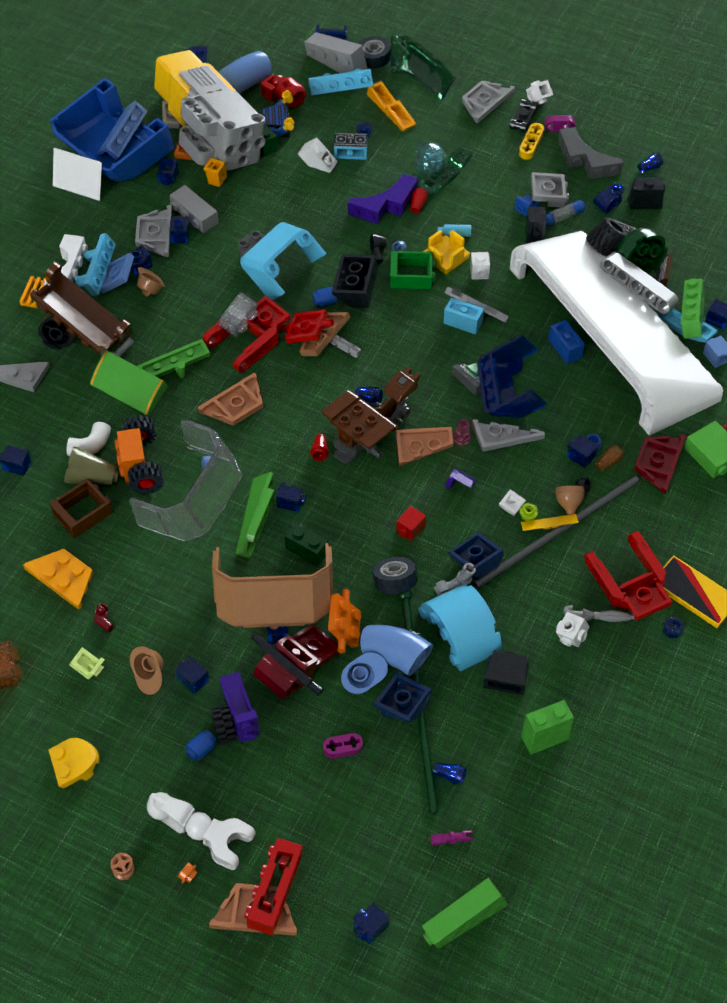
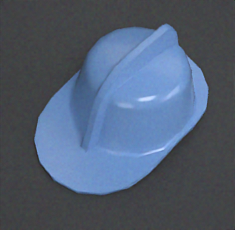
(364, 672)

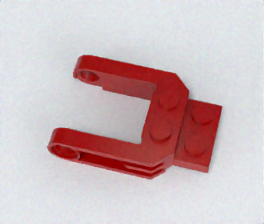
(264, 327)
(640, 595)

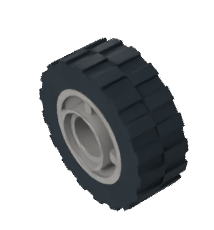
(376, 51)
(395, 575)

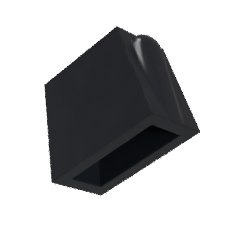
(646, 194)
(506, 672)

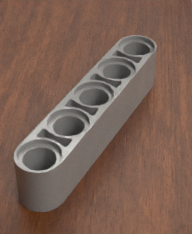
(639, 283)

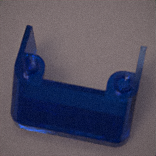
(497, 384)

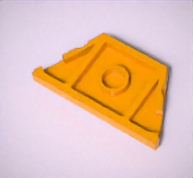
(62, 574)

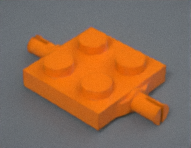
(344, 621)

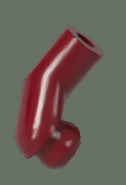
(100, 618)

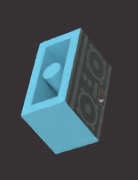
(350, 146)

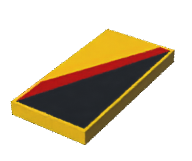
(695, 592)

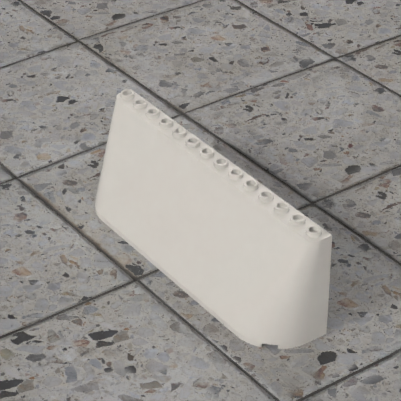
(624, 327)

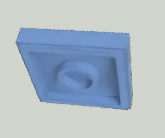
(117, 273)

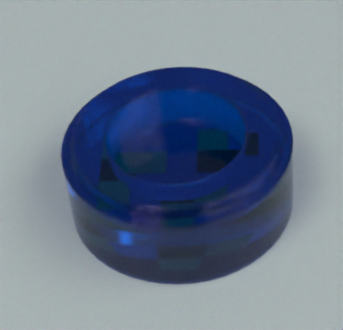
(673, 627)

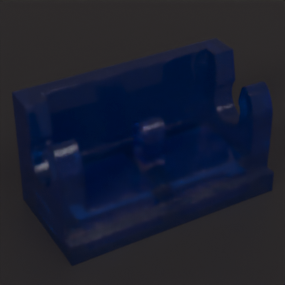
(341, 34)

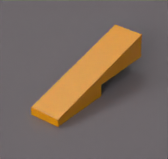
(393, 109)

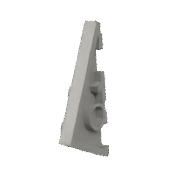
(487, 309)

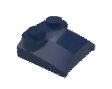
(479, 552)
(403, 699)

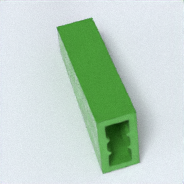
(464, 914)

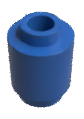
(324, 297)
(200, 745)

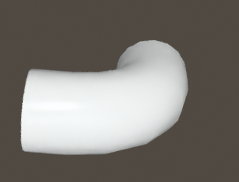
(94, 442)

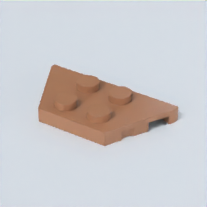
(235, 402)
(234, 907)

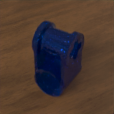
(609, 197)

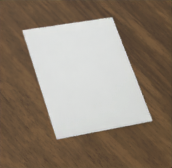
(77, 174)

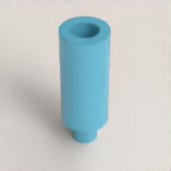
(463, 230)

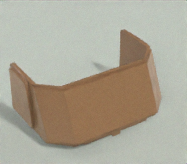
(273, 599)

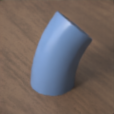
(247, 71)
(398, 646)

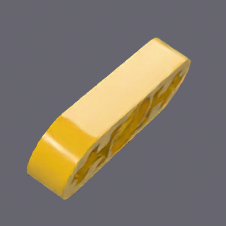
(530, 135)

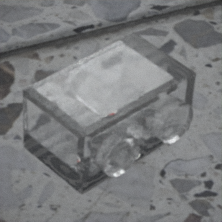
(238, 314)

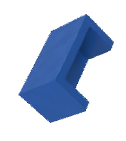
(566, 341)

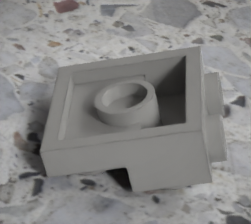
(549, 188)

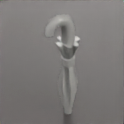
(610, 615)

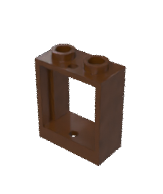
(73, 496)

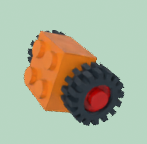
(131, 458)

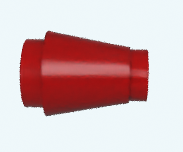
(418, 199)
(319, 449)

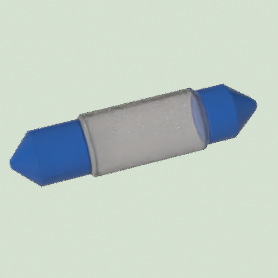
(564, 213)

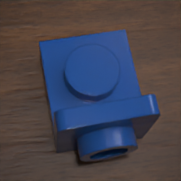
(522, 204)

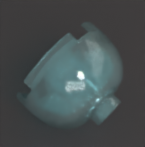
(430, 158)

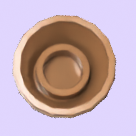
(570, 497)

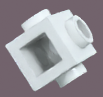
(539, 92)
(572, 630)

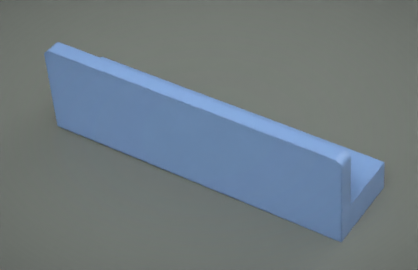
(123, 130)

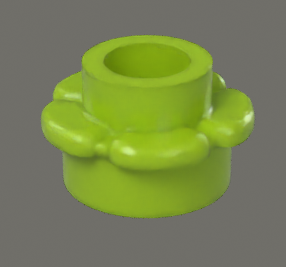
(528, 516)

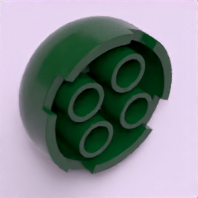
(643, 248)

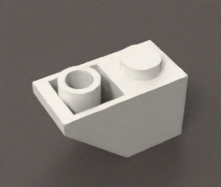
(317, 156)

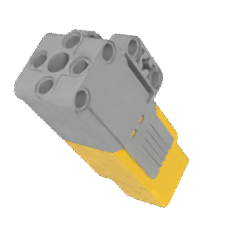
(212, 113)

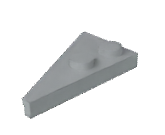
(24, 375)
(499, 436)

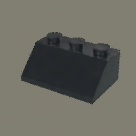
(355, 279)

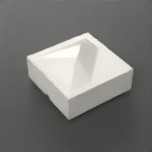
(512, 502)

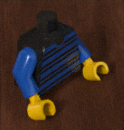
(277, 116)

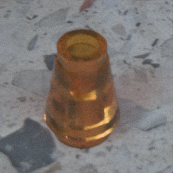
(610, 457)

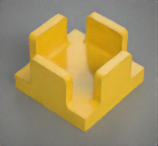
(447, 251)

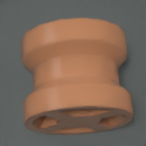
(119, 862)

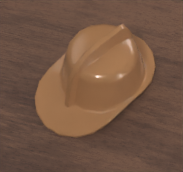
(149, 282)
(147, 669)

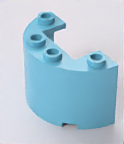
(465, 624)

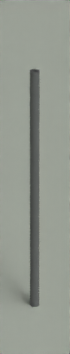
(553, 533)

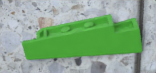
(256, 514)

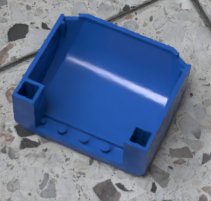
(89, 122)

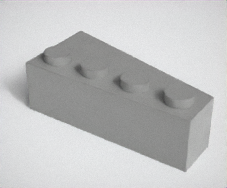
(336, 53)

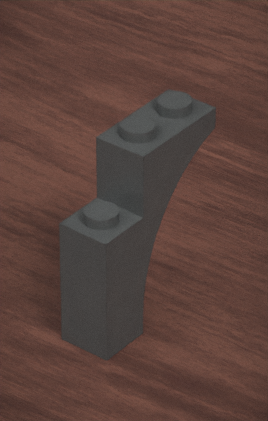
(580, 154)

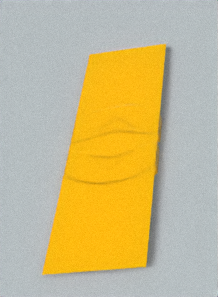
(546, 523)

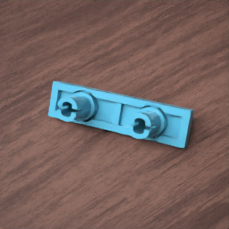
(340, 82)
(99, 264)

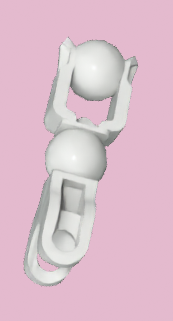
(198, 825)

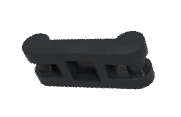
(523, 116)

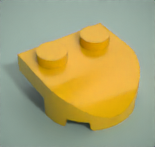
(73, 761)

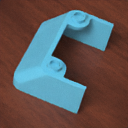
(260, 261)

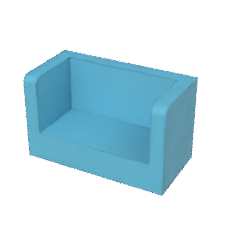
(463, 316)

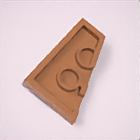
(419, 443)

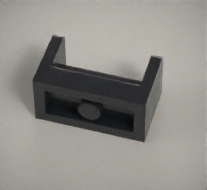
(535, 224)

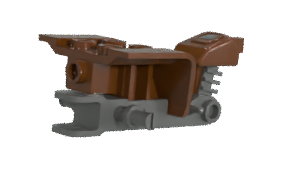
(361, 424)

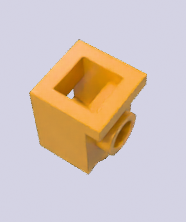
(215, 172)

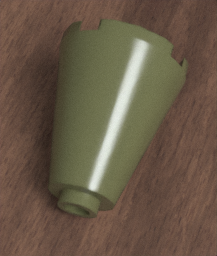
(88, 466)

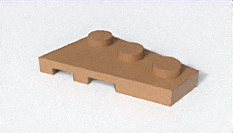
(314, 348)

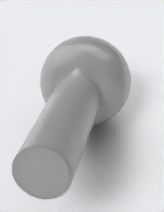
(123, 347)

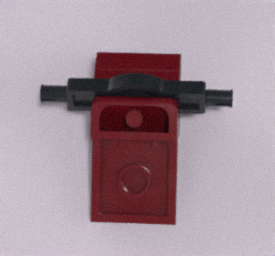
(294, 660)

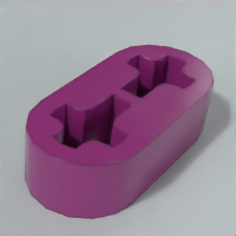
(559, 122)
(342, 746)

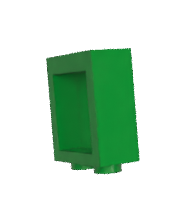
(416, 259)

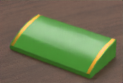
(127, 383)

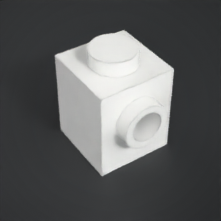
(480, 265)

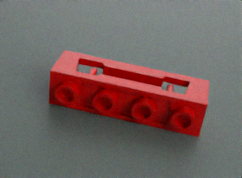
(285, 853)

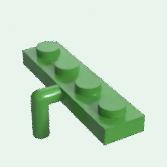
(176, 360)

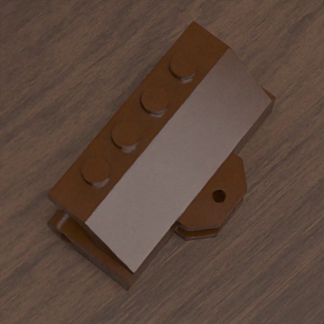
(79, 312)

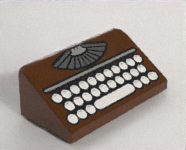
(662, 273)

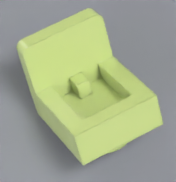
(87, 664)

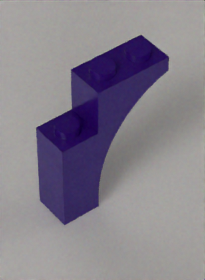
(392, 200)
(242, 714)

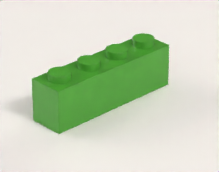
(693, 308)

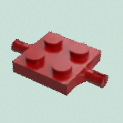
(306, 326)

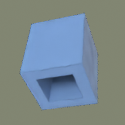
(716, 351)

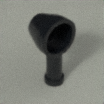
(377, 243)

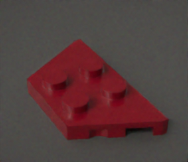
(659, 459)

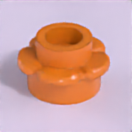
(188, 873)

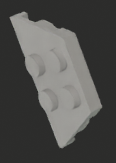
(485, 98)
(153, 231)

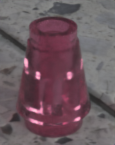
(462, 433)

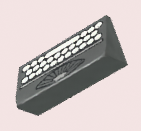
(466, 378)

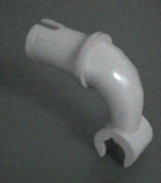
(463, 577)

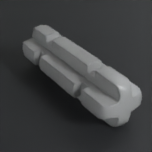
(346, 346)

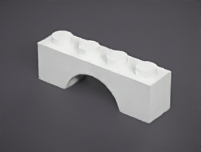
(73, 251)

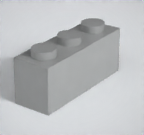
(199, 212)

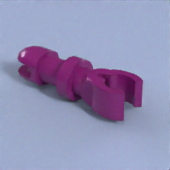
(451, 838)

